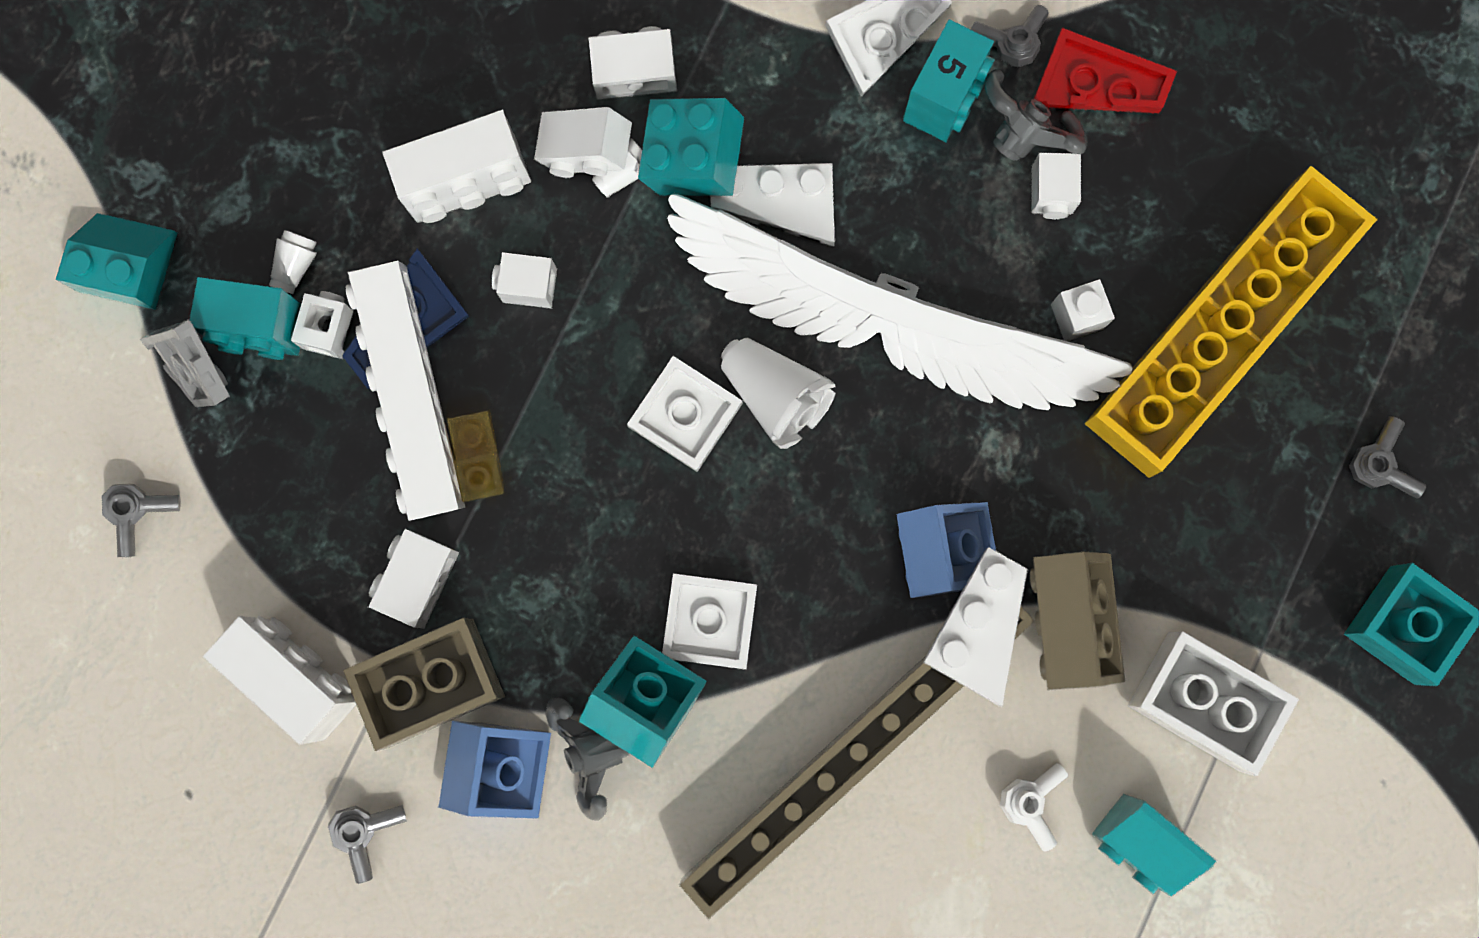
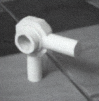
(1025, 801)

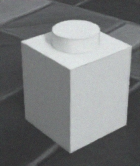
(1056, 184)
(525, 280)
(1082, 310)

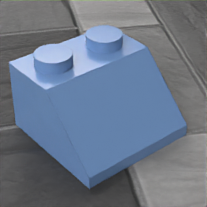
(943, 546)
(494, 770)

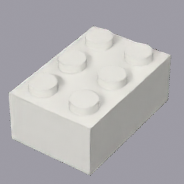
(457, 168)
(282, 678)
(1213, 702)

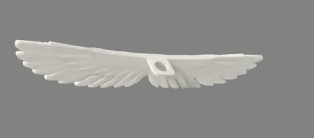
(923, 336)

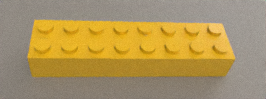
(1230, 322)

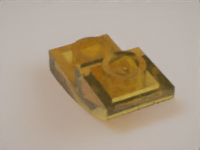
(476, 455)

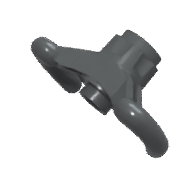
(1029, 124)
(586, 754)

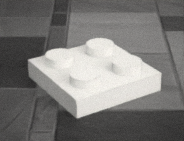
(685, 413)
(709, 621)

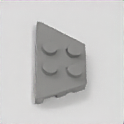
(188, 363)

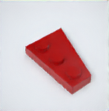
(1101, 78)

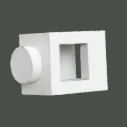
(312, 314)

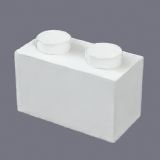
(632, 63)
(583, 141)
(412, 579)

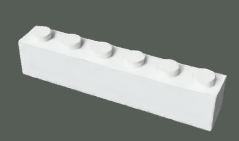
(405, 390)

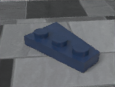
(435, 306)

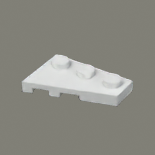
(981, 628)

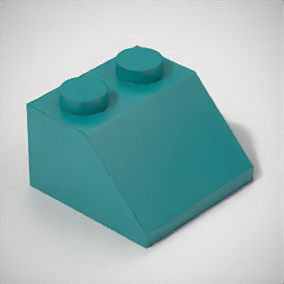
(118, 260)
(1151, 846)

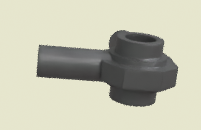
(1020, 43)
(1377, 465)
(126, 505)
(354, 828)

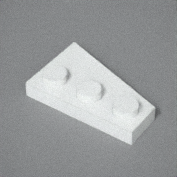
(879, 33)
(784, 197)

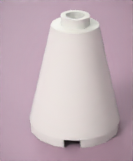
(777, 389)

